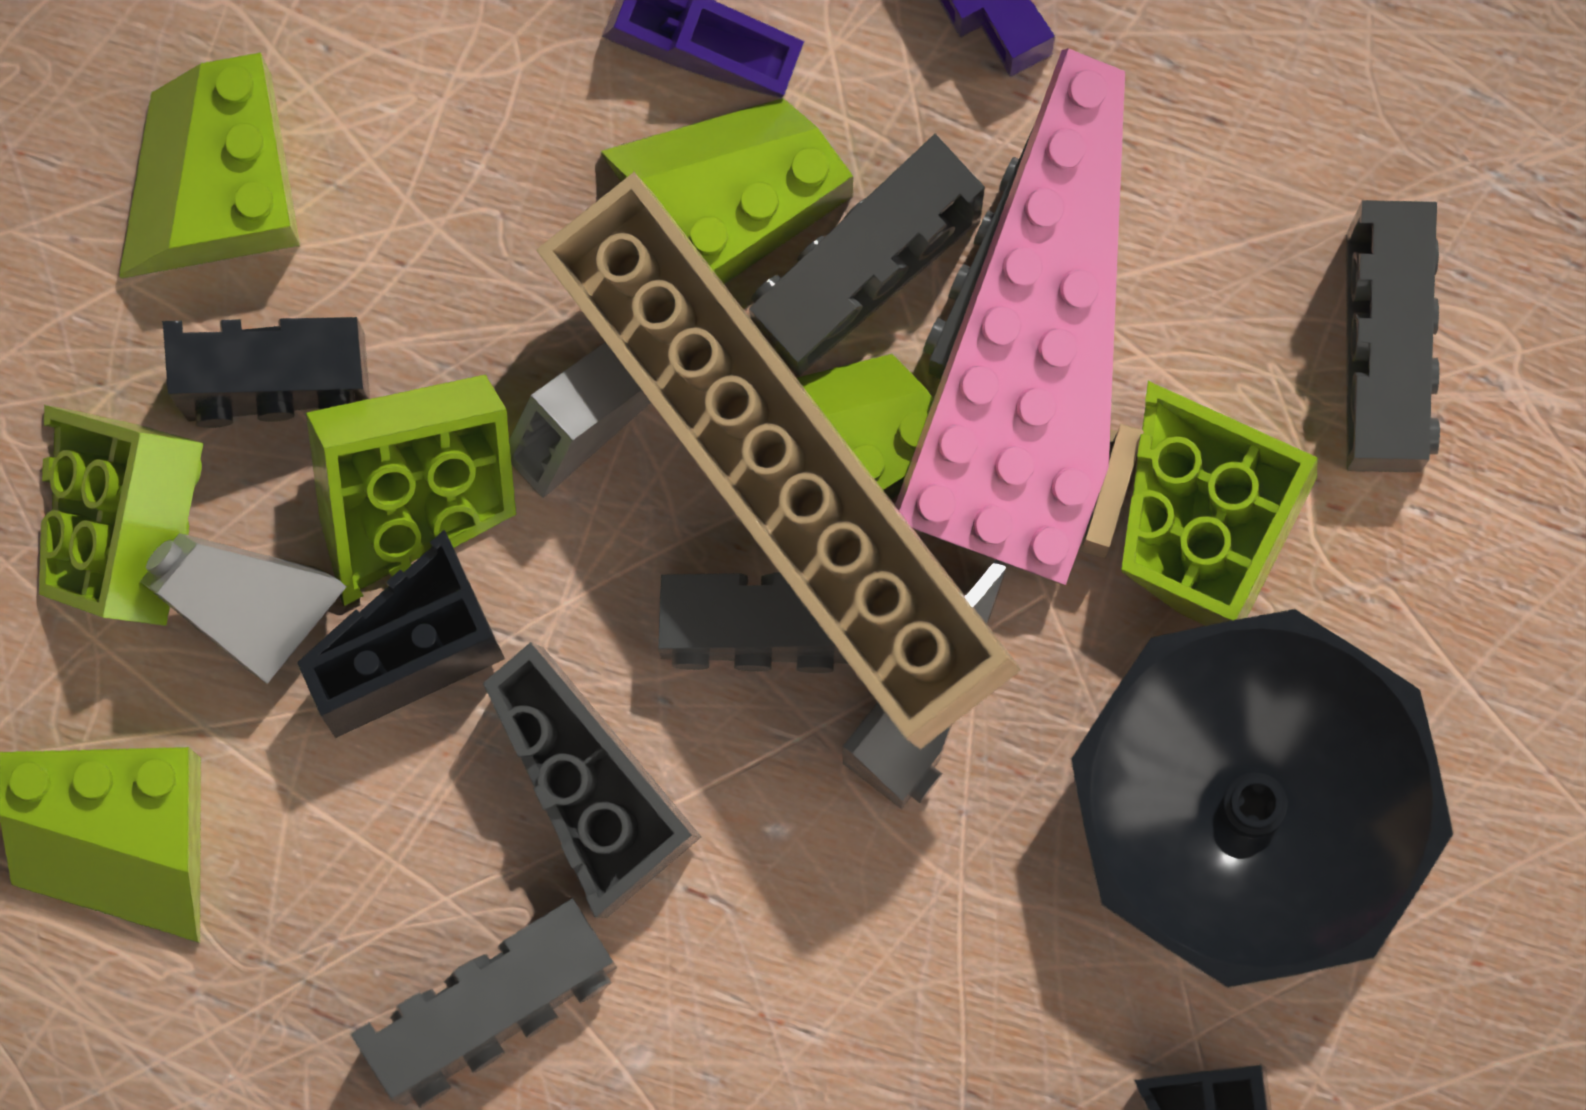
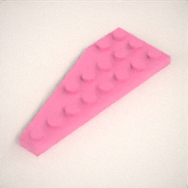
(1028, 386)

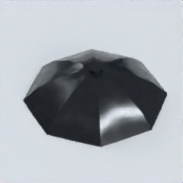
(1261, 798)

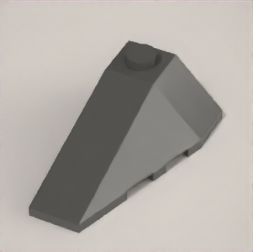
(880, 750)

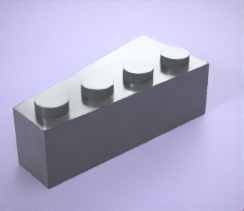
(1390, 336)
(739, 622)
(597, 794)

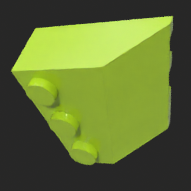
(210, 171)
(740, 180)
(877, 413)
(405, 471)
(113, 504)
(1209, 507)
(108, 831)

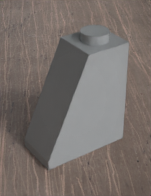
(574, 418)
(242, 599)

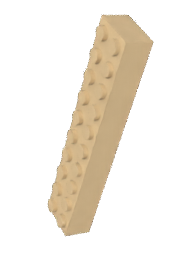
(778, 462)

